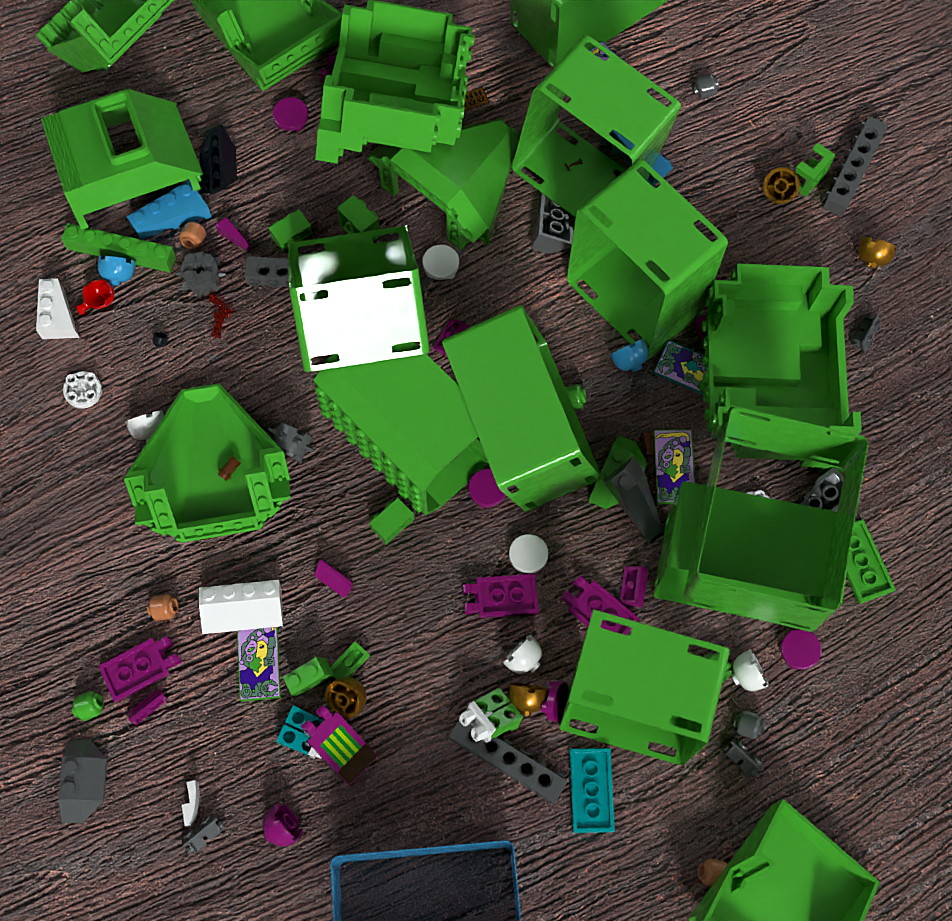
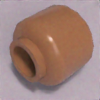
(192, 235)
(162, 607)
(710, 871)

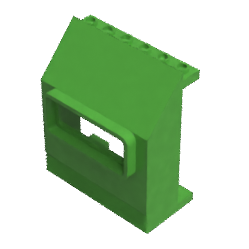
(98, 31)
(91, 169)

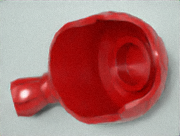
(96, 295)

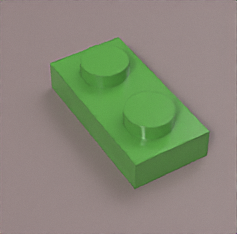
(349, 661)

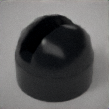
(159, 339)

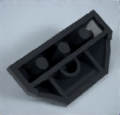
(217, 160)

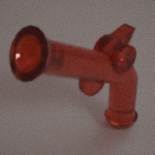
(219, 316)

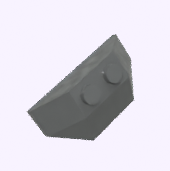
(81, 780)

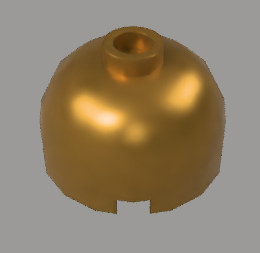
(781, 185)
(875, 252)
(346, 697)
(527, 697)

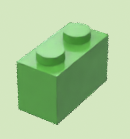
(290, 229)
(391, 520)
(308, 676)

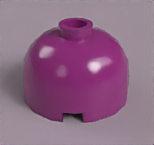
(281, 827)

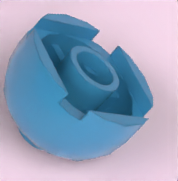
(115, 269)
(631, 356)

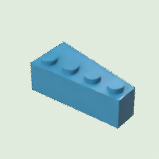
(661, 166)
(169, 212)

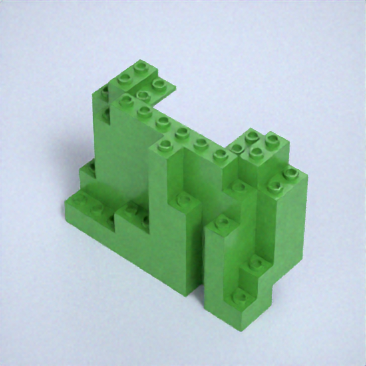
(394, 80)
(779, 351)

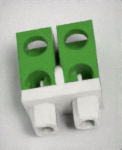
(490, 716)

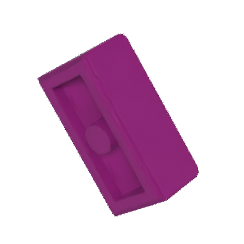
(452, 328)
(333, 579)
(633, 586)
(146, 707)

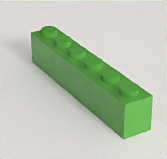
(108, 244)

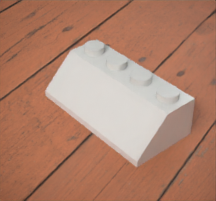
(241, 606)

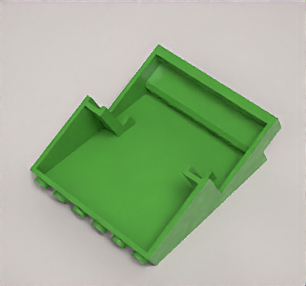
(272, 35)
(788, 875)

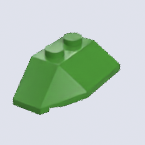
(621, 452)

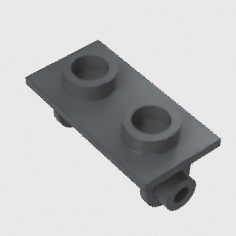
(870, 326)
(751, 762)
(195, 838)

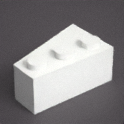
(54, 312)

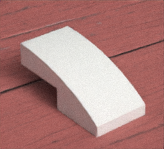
(191, 809)

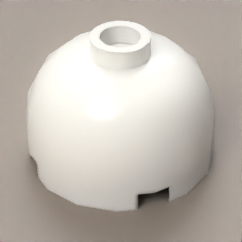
(144, 425)
(524, 656)
(748, 672)

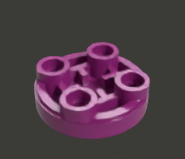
(290, 114)
(484, 489)
(800, 649)
(556, 700)

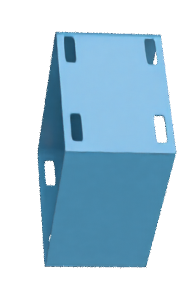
(339, 860)

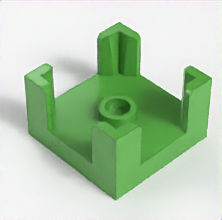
(814, 170)

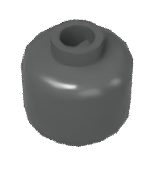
(706, 86)
(749, 724)

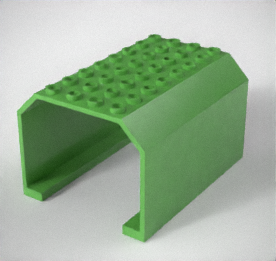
(406, 422)

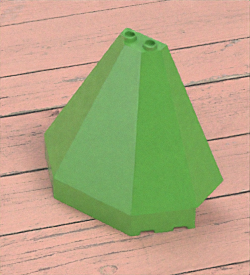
(458, 178)
(177, 475)

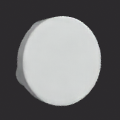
(440, 262)
(82, 389)
(528, 554)

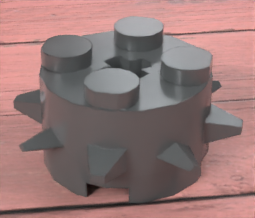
(200, 273)
(291, 441)

